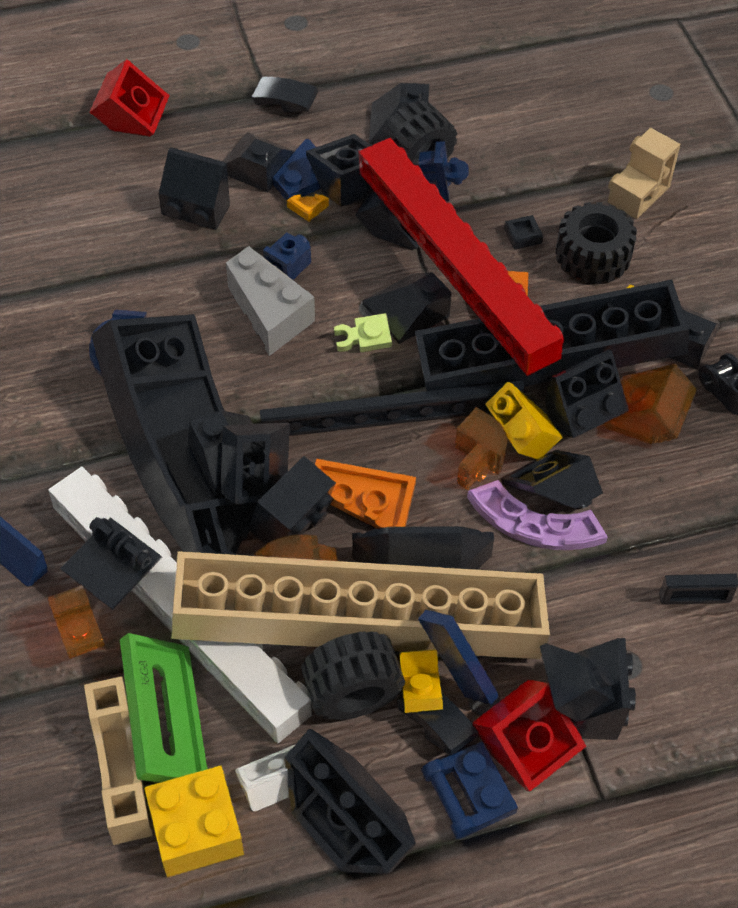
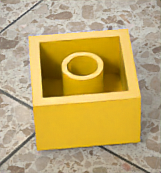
(194, 821)

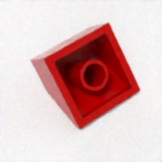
(129, 101)
(529, 734)

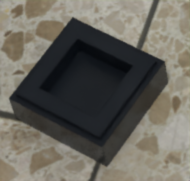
(523, 232)

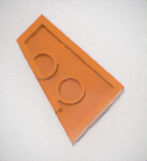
(370, 494)

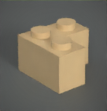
(646, 174)

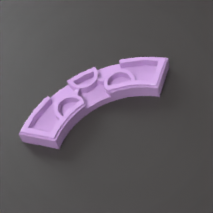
(536, 529)

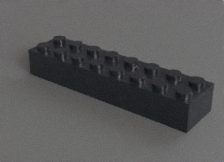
(632, 322)

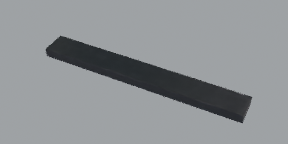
(384, 409)

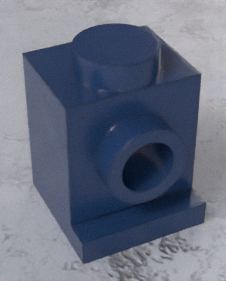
(289, 254)

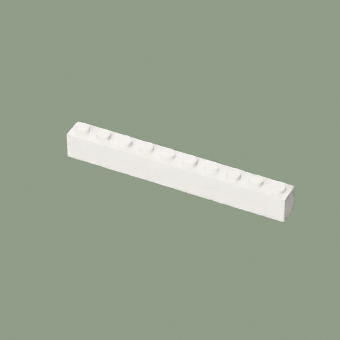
(241, 668)

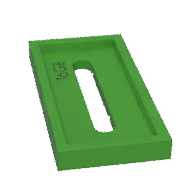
(173, 663)

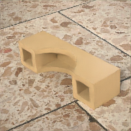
(121, 790)

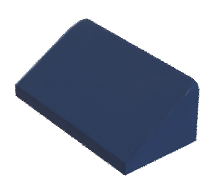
(20, 555)

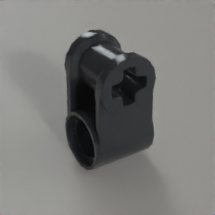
(722, 380)

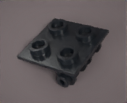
(110, 562)

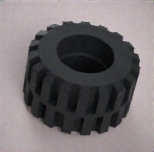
(418, 130)
(595, 242)
(352, 675)

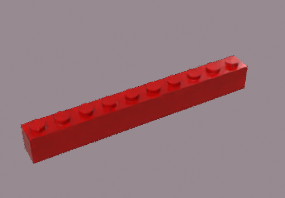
(462, 257)

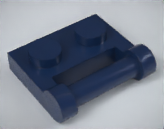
(480, 784)

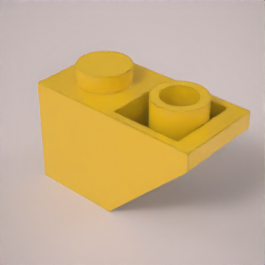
(523, 422)

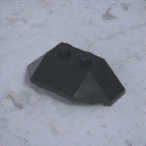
(424, 546)
(345, 808)

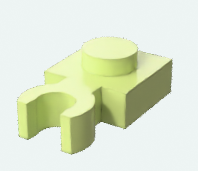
(369, 333)

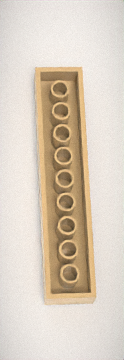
(322, 599)

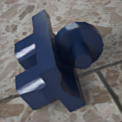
(445, 171)

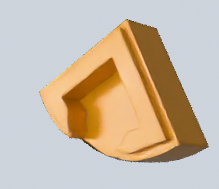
(308, 206)

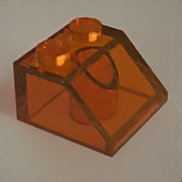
(656, 404)

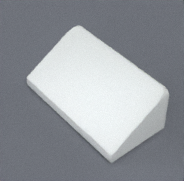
(265, 780)

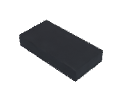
(698, 588)

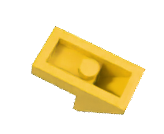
(422, 681)

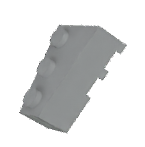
(269, 298)

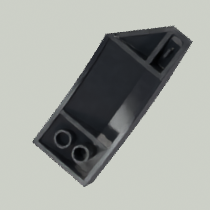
(155, 386)

